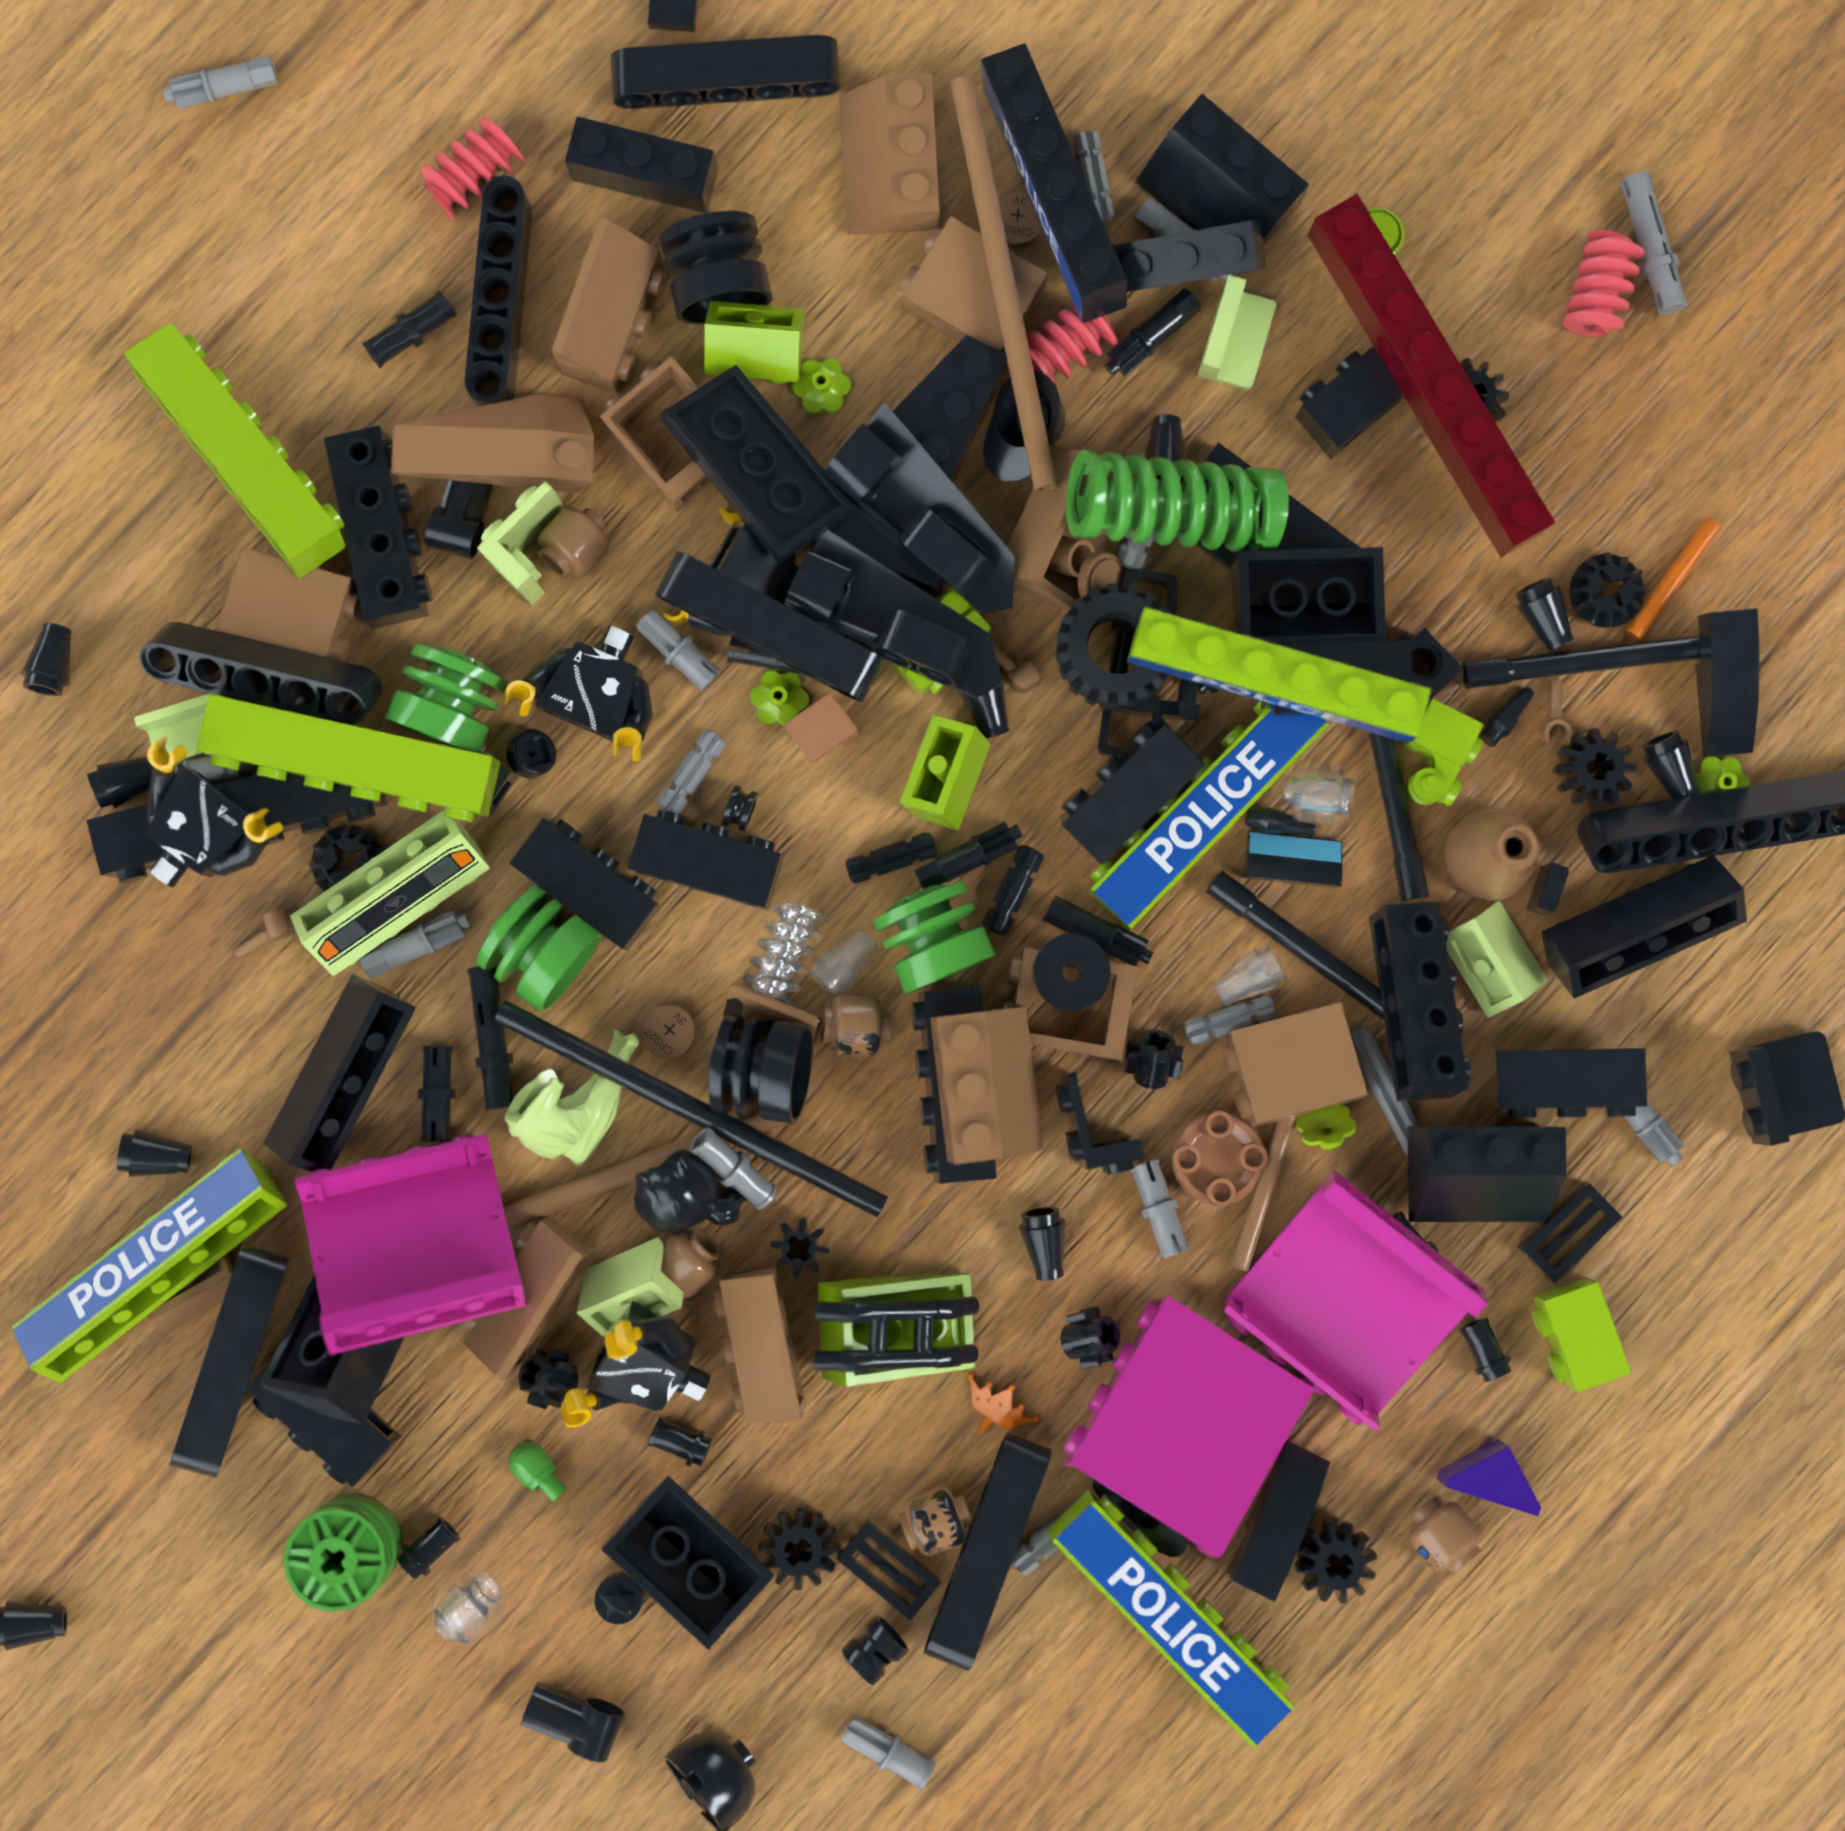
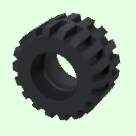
(1073, 654)

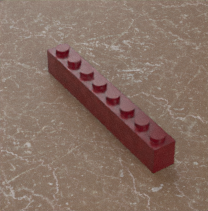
(1429, 376)

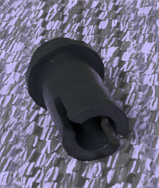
(1486, 1350)
(680, 1441)
(428, 1548)

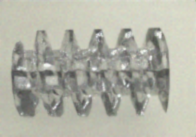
(784, 950)

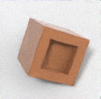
(821, 728)

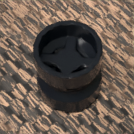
(875, 1650)

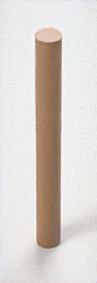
(1263, 1194)

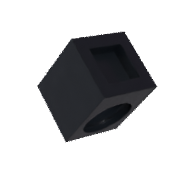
(1442, 665)

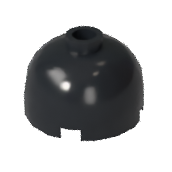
(715, 1777)

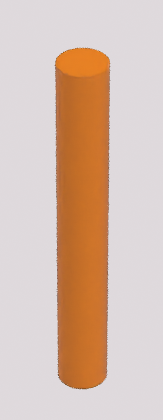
(1673, 579)

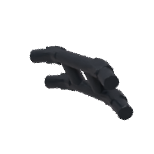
(877, 1316)

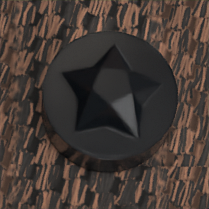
(531, 753)
(618, 1598)

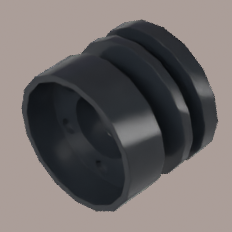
(714, 262)
(751, 1067)

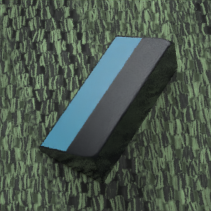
(1293, 860)

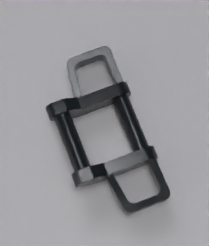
(1185, 706)

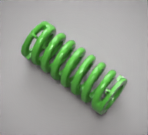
(1172, 511)

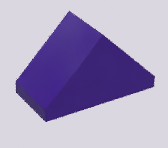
(1492, 1476)

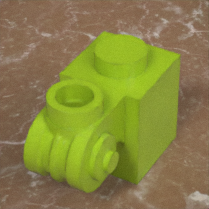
(1447, 742)

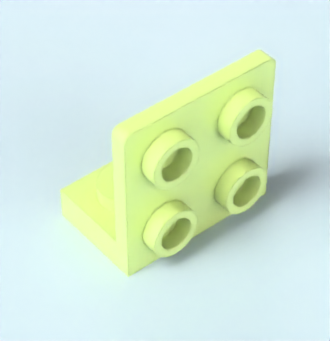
(507, 539)

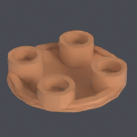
(1218, 1158)

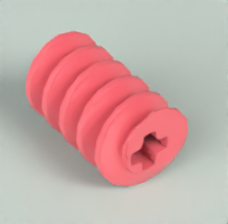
(469, 166)
(1602, 283)
(1067, 342)

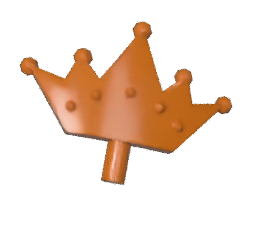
(997, 1406)

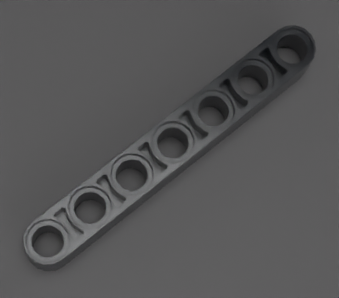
(1715, 823)

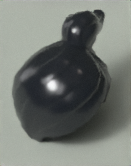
(683, 1195)

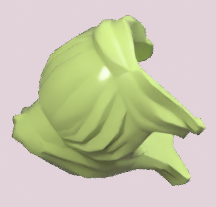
(573, 1123)

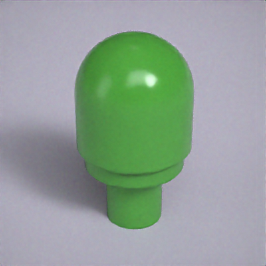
(535, 1469)

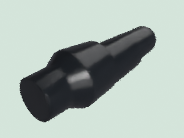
(1505, 718)
(1275, 821)

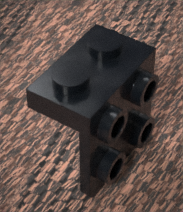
(1786, 1087)
(1113, 1155)

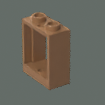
(627, 406)
(1117, 1014)

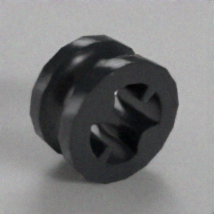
(740, 808)

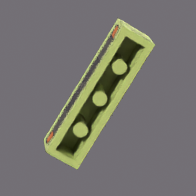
(389, 892)

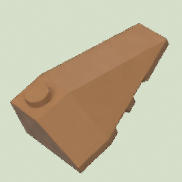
(501, 444)

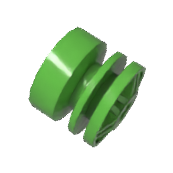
(446, 698)
(933, 936)
(536, 946)
(366, 1535)

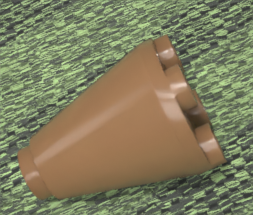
(1478, 856)

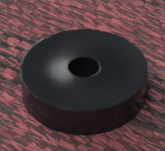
(1093, 967)

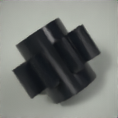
(1154, 1059)
(799, 1260)
(1090, 1337)
(547, 1378)

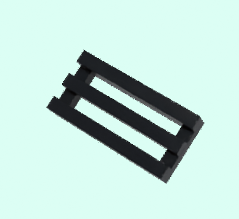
(1582, 1246)
(857, 1543)

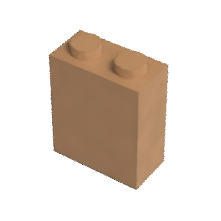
(955, 286)
(280, 609)
(1294, 1065)

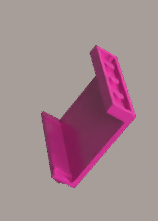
(409, 1243)
(1351, 1299)
(1188, 1424)

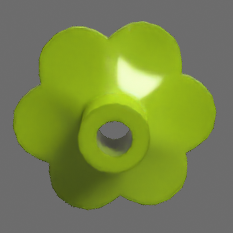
(822, 396)
(782, 710)
(1714, 771)
(1326, 1127)

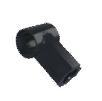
(458, 521)
(585, 1724)

